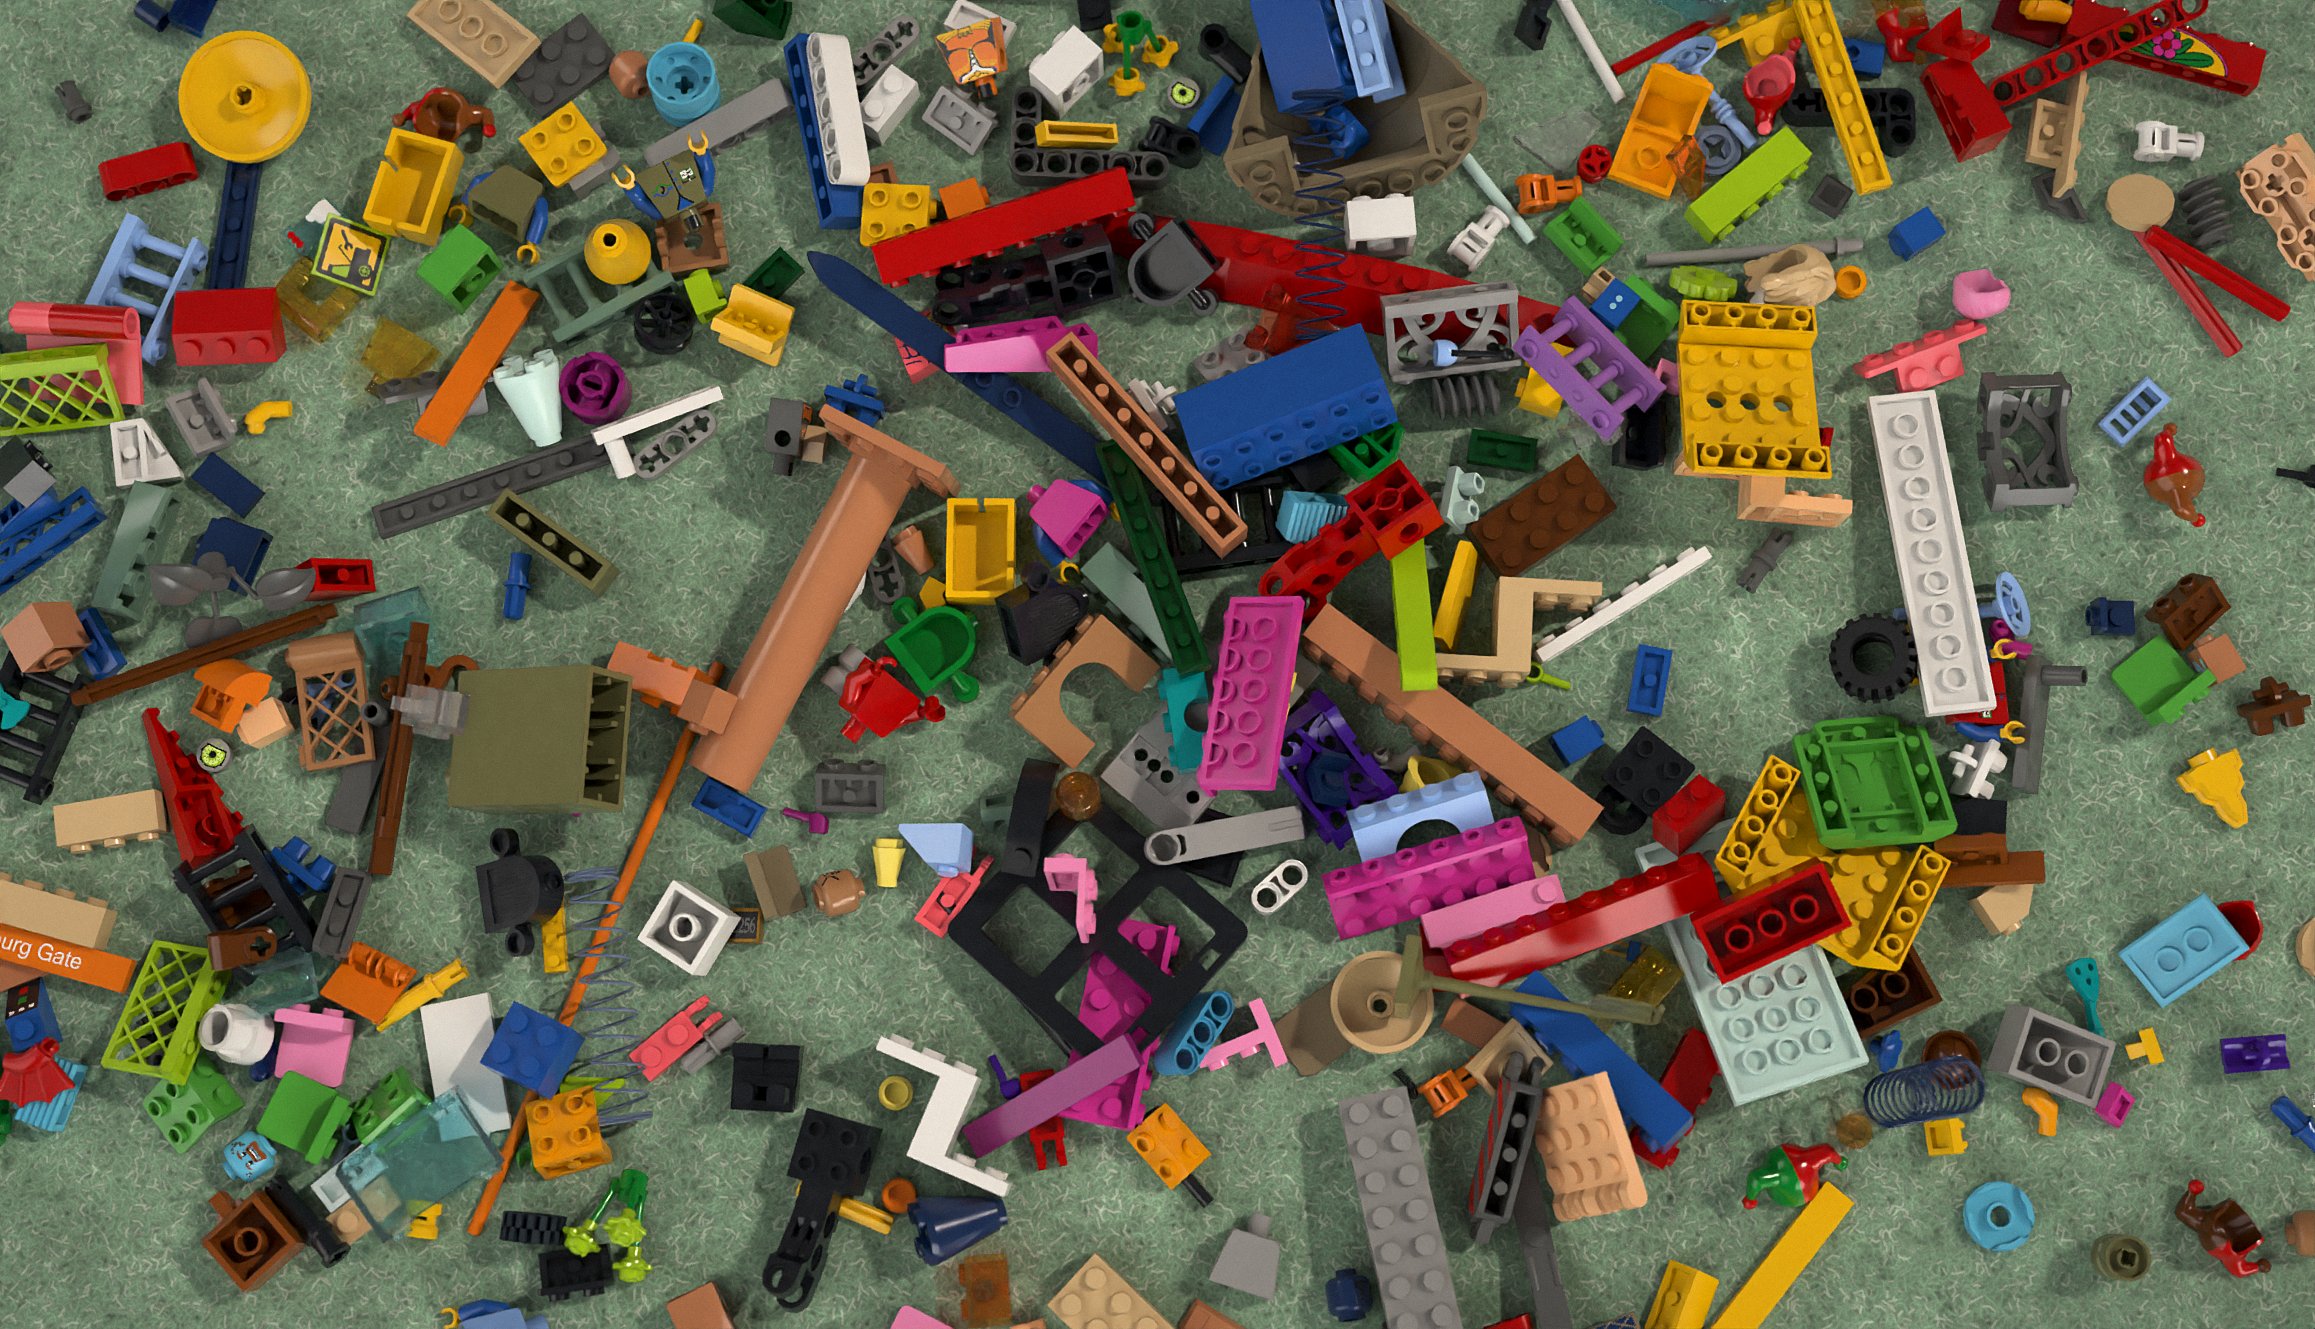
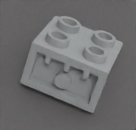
(1228, 357)

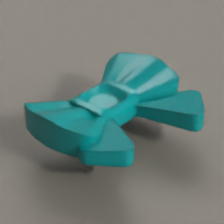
(12, 710)

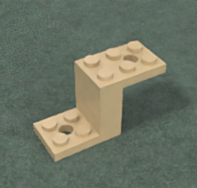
(1512, 629)

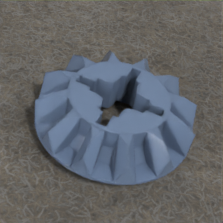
(1729, 152)

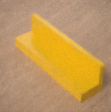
(1682, 1298)

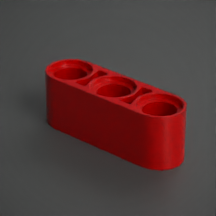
(147, 170)

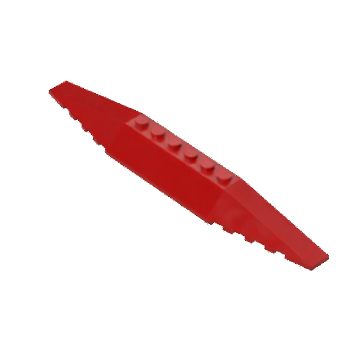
(1260, 260)

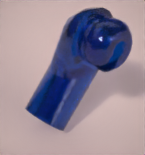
(266, 1067)

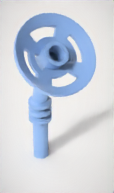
(1688, 63)
(2002, 607)

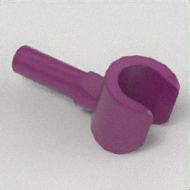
(817, 822)

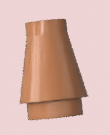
(914, 550)

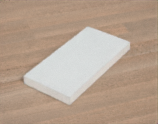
(456, 1040)

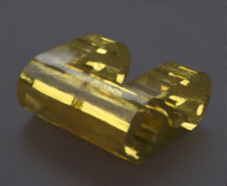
(314, 320)

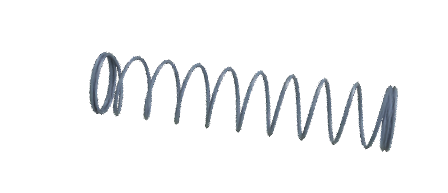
(587, 875)

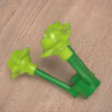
(621, 1230)

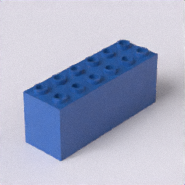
(1303, 50)
(1285, 408)

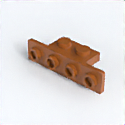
(1986, 862)

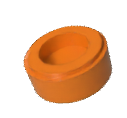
(898, 1194)

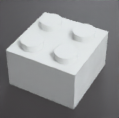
(1066, 70)
(1380, 226)
(689, 928)

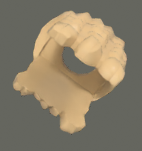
(1790, 277)

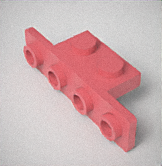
(1924, 361)

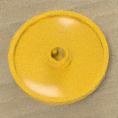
(244, 96)

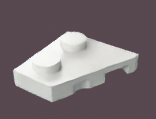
(140, 455)

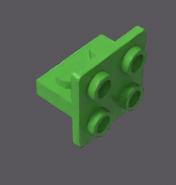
(387, 1105)

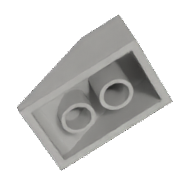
(2051, 1055)

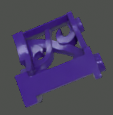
(1332, 724)

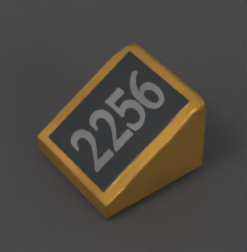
(749, 927)

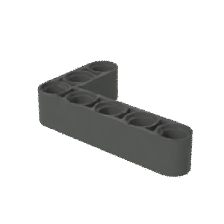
(1072, 159)

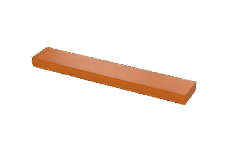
(476, 364)

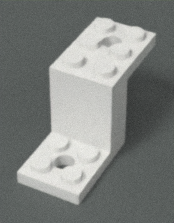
(945, 1115)

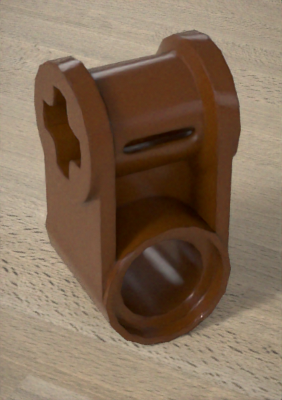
(234, 947)

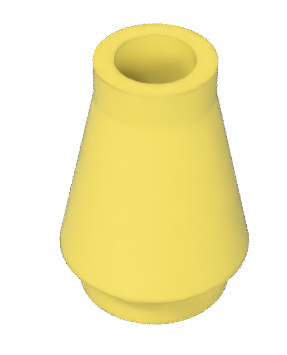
(888, 860)

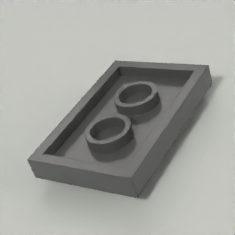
(563, 66)

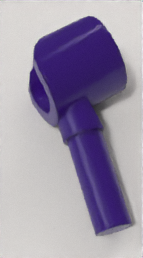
(1010, 1088)

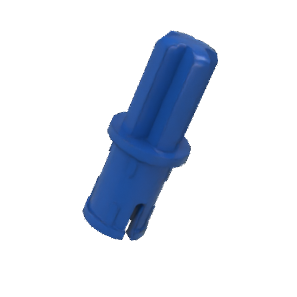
(517, 586)
(2299, 1124)

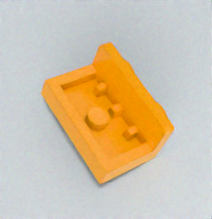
(1168, 1145)

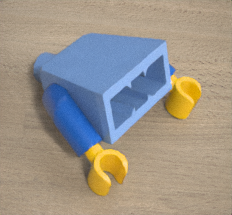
(492, 1315)

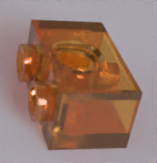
(998, 1309)

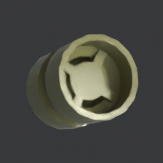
(2120, 1257)

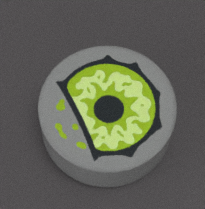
(1183, 94)
(215, 755)

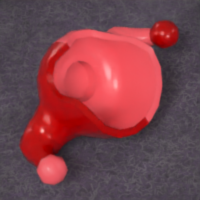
(1771, 85)

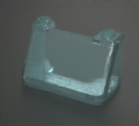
(419, 1163)

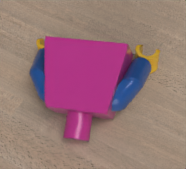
(1067, 518)

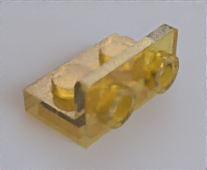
(1646, 978)

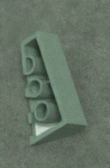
(138, 541)
(1126, 596)

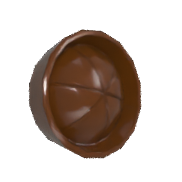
(1950, 1044)

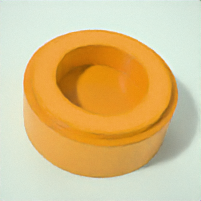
(1850, 282)

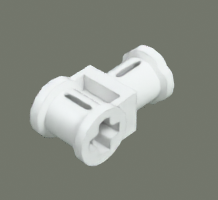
(2163, 142)
(1476, 240)

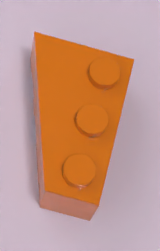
(654, 677)

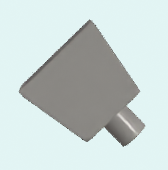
(1249, 1259)

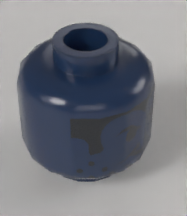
(1349, 1296)

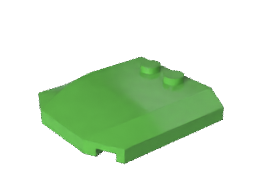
(1872, 783)

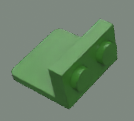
(1649, 322)
(2160, 682)
(191, 1109)
(305, 1116)

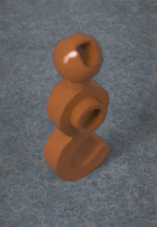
(432, 676)

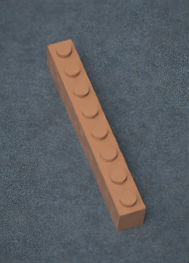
(1146, 445)

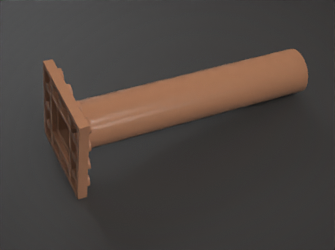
(816, 593)

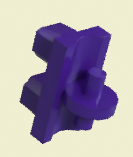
(2254, 1053)

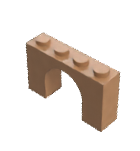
(1040, 708)

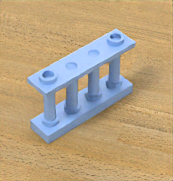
(1371, 49)
(121, 265)

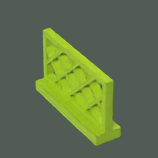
(58, 361)
(183, 1041)

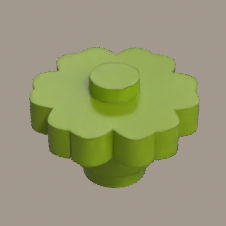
(1702, 284)

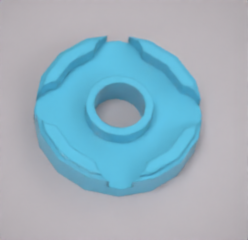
(1978, 1220)

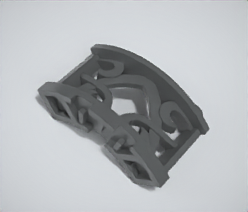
(1996, 403)

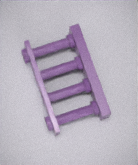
(1606, 351)

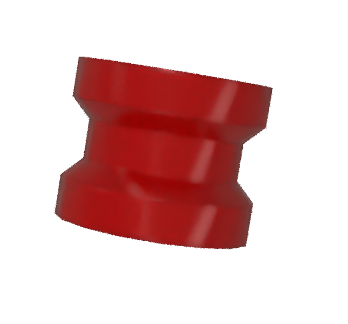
(1594, 156)

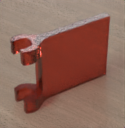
(1282, 334)

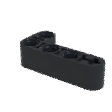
(1881, 114)

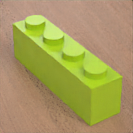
(1747, 185)

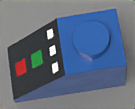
(30, 1016)

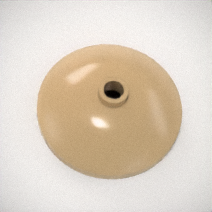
(1373, 979)

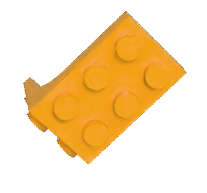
(1663, 113)

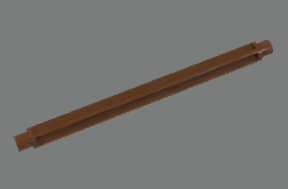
(204, 654)

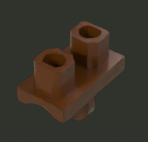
(2271, 701)

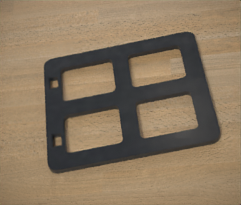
(1038, 993)

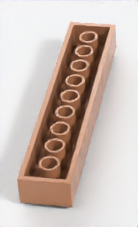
(1450, 727)

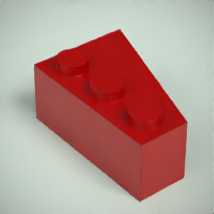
(1964, 108)

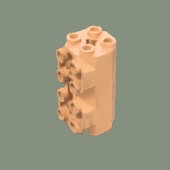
(2282, 189)

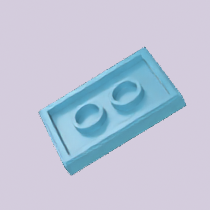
(2183, 950)

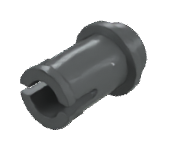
(76, 108)

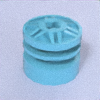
(680, 68)

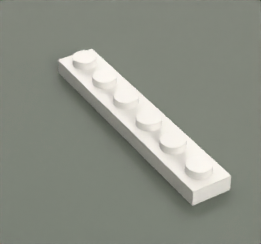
(1632, 597)

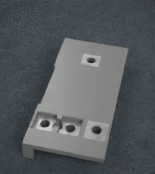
(1144, 789)

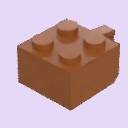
(251, 1238)

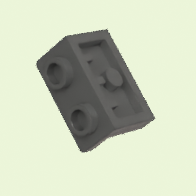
(849, 786)

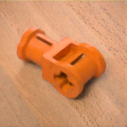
(1542, 193)
(1449, 1088)

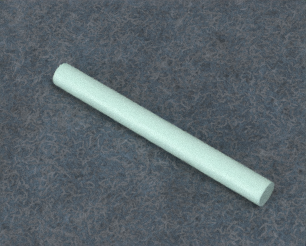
(1498, 199)

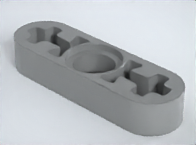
(904, 42)
(676, 431)

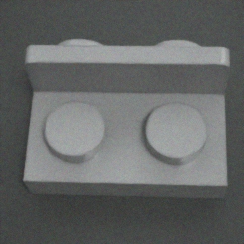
(961, 117)

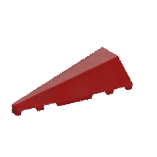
(192, 797)

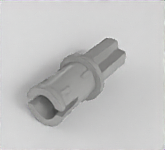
(713, 1046)

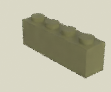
(553, 542)

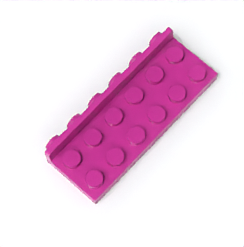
(1251, 694)
(1428, 877)
(1108, 1009)

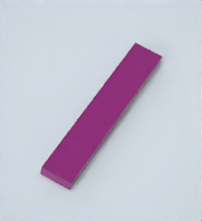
(1053, 1095)

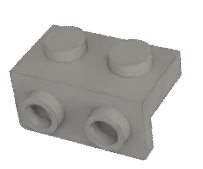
(202, 419)

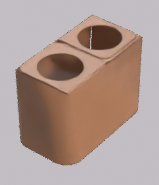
(700, 1309)

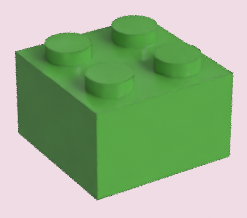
(459, 268)

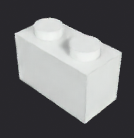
(888, 103)

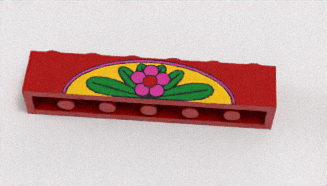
(2176, 53)

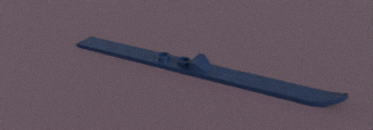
(929, 342)

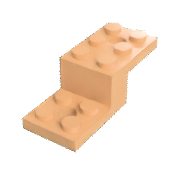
(1765, 500)

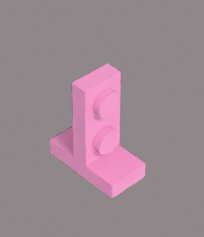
(1249, 1043)

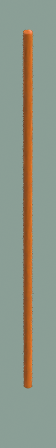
(590, 963)

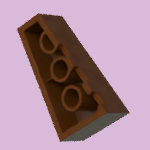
(1891, 997)

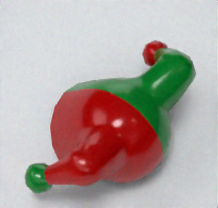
(1791, 1174)

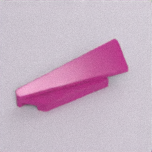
(1012, 346)

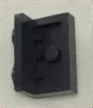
(1642, 439)
(567, 1272)

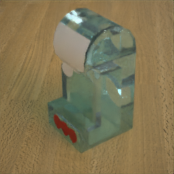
(308, 231)

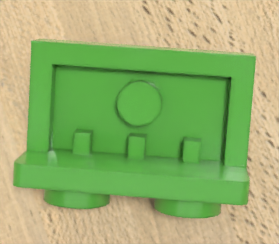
(1584, 236)

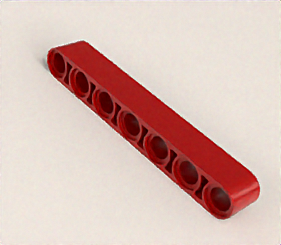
(2078, 53)

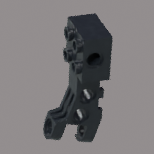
(1070, 272)
(832, 1161)

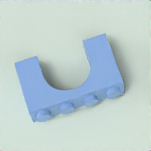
(1455, 800)

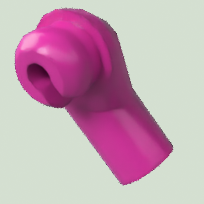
(2000, 630)

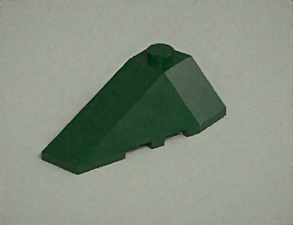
(755, 17)

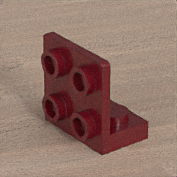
(2013, 23)

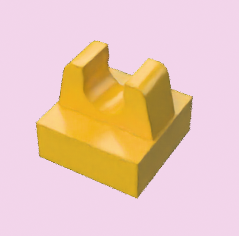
(2146, 1046)
(1944, 1137)

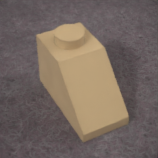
(2002, 907)

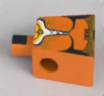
(976, 54)

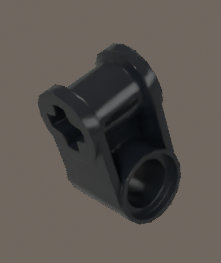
(1168, 139)

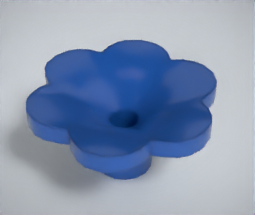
(1887, 1050)

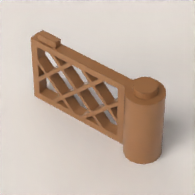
(319, 658)

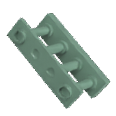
(600, 314)

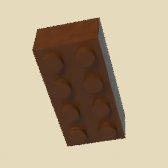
(1541, 519)

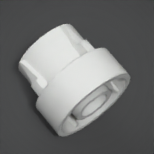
(236, 1033)

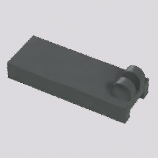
(342, 913)

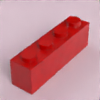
(1688, 1082)

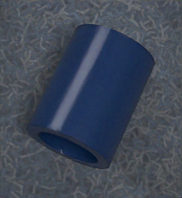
(152, 14)

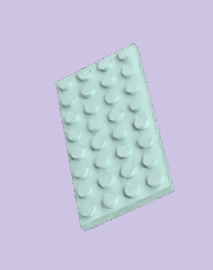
(1772, 1024)

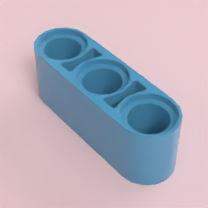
(1193, 1033)

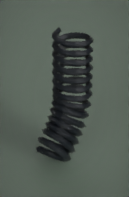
(1410, 1089)

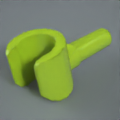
(1546, 678)

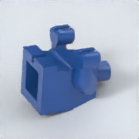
(1350, 139)

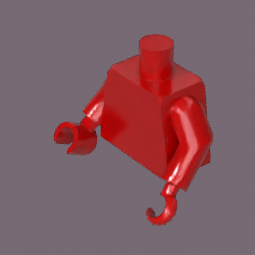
(882, 702)

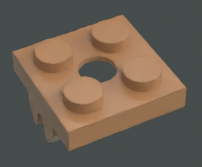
(710, 256)

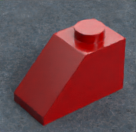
(339, 578)

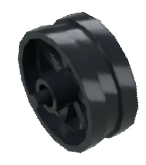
(660, 339)

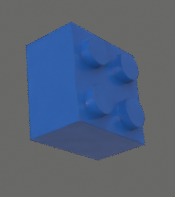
(532, 1050)

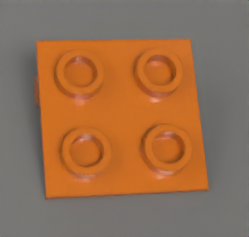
(368, 982)

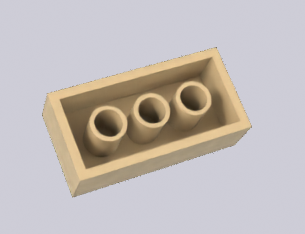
(1104, 1300)

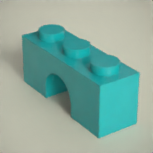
(1180, 696)

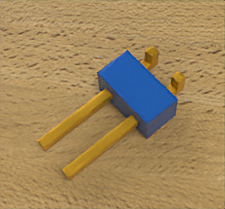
(1632, 952)

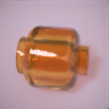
(1078, 796)

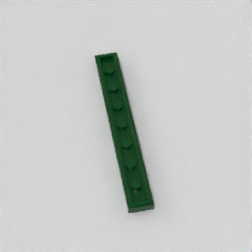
(1153, 560)

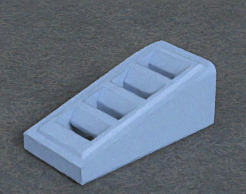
(2153, 392)

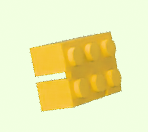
(421, 190)
(980, 550)

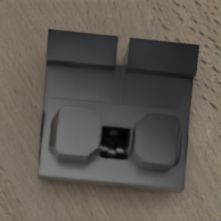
(766, 1077)

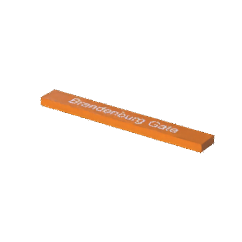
(65, 958)

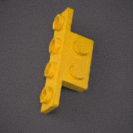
(1762, 32)

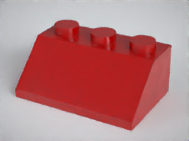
(227, 326)

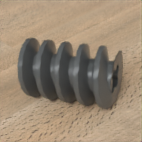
(2205, 213)
(1465, 396)

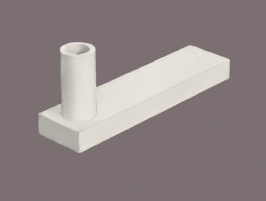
(613, 432)

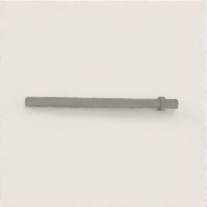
(1836, 246)

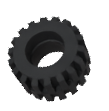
(1866, 631)

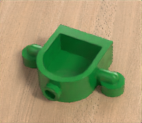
(936, 647)

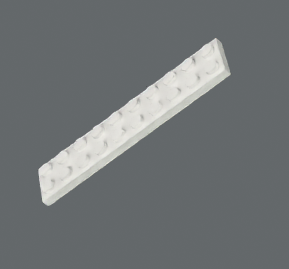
(1931, 554)

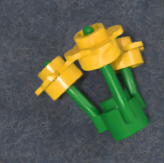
(1122, 38)

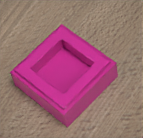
(2114, 1105)

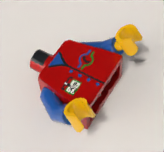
(1994, 723)

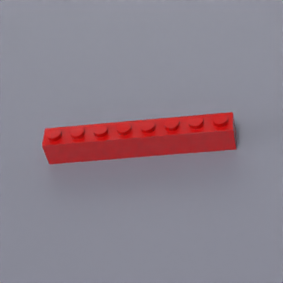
(1002, 225)
(1583, 923)

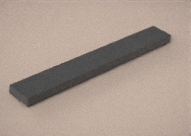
(488, 484)

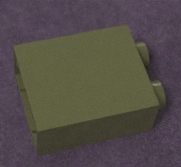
(541, 741)

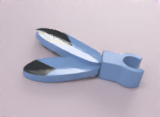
(290, 696)

